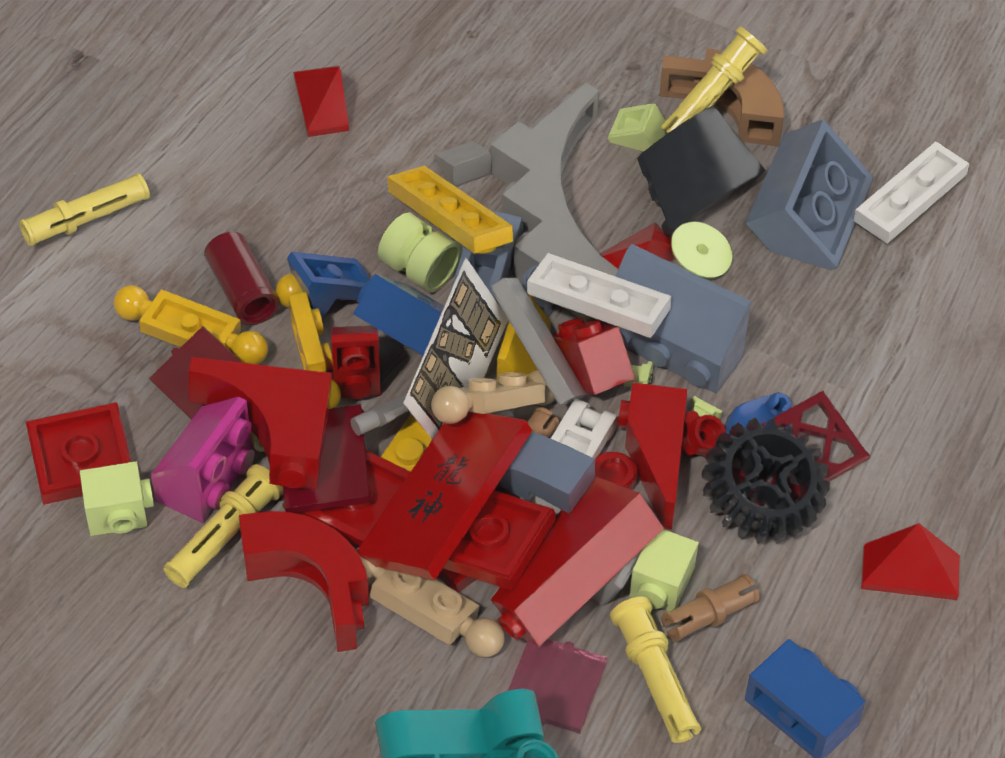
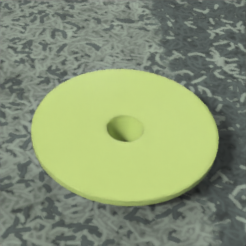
(701, 249)

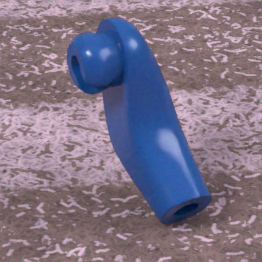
(761, 408)

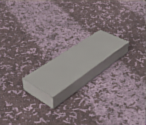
(538, 340)

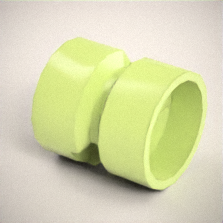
(423, 254)

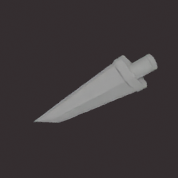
(378, 415)

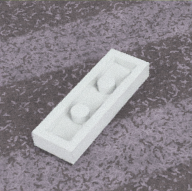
(911, 192)
(599, 295)

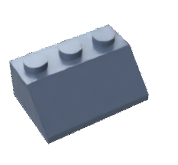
(810, 196)
(701, 332)

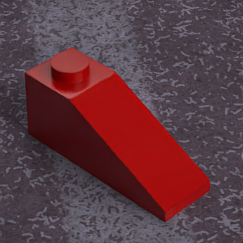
(654, 442)

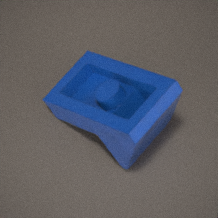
(327, 278)

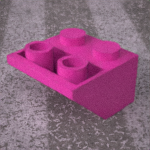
(205, 459)

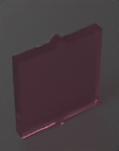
(562, 681)

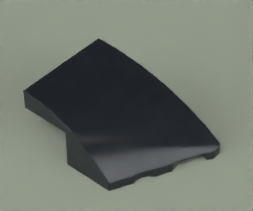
(697, 168)

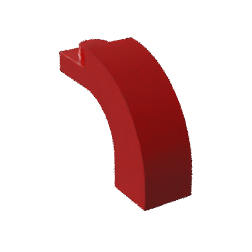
(311, 551)

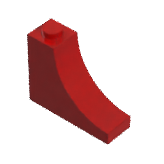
(284, 408)

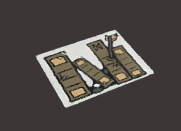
(459, 345)

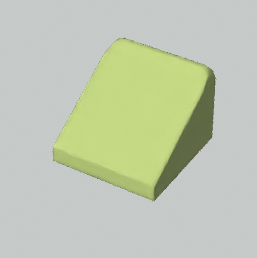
(637, 127)

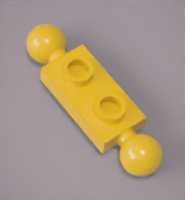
(178, 319)
(306, 328)

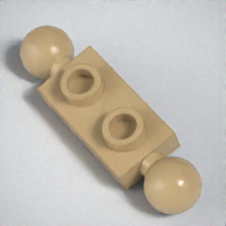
(488, 396)
(435, 609)

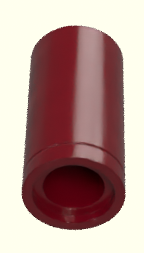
(241, 278)

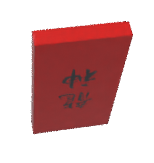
(444, 494)

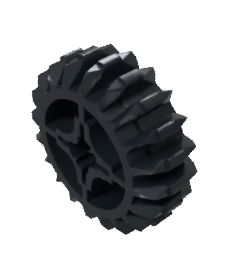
(770, 455)

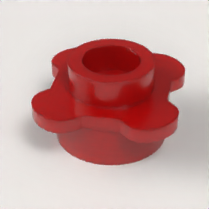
(708, 426)

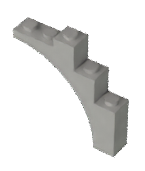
(533, 169)

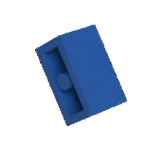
(805, 699)

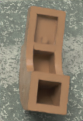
(751, 103)

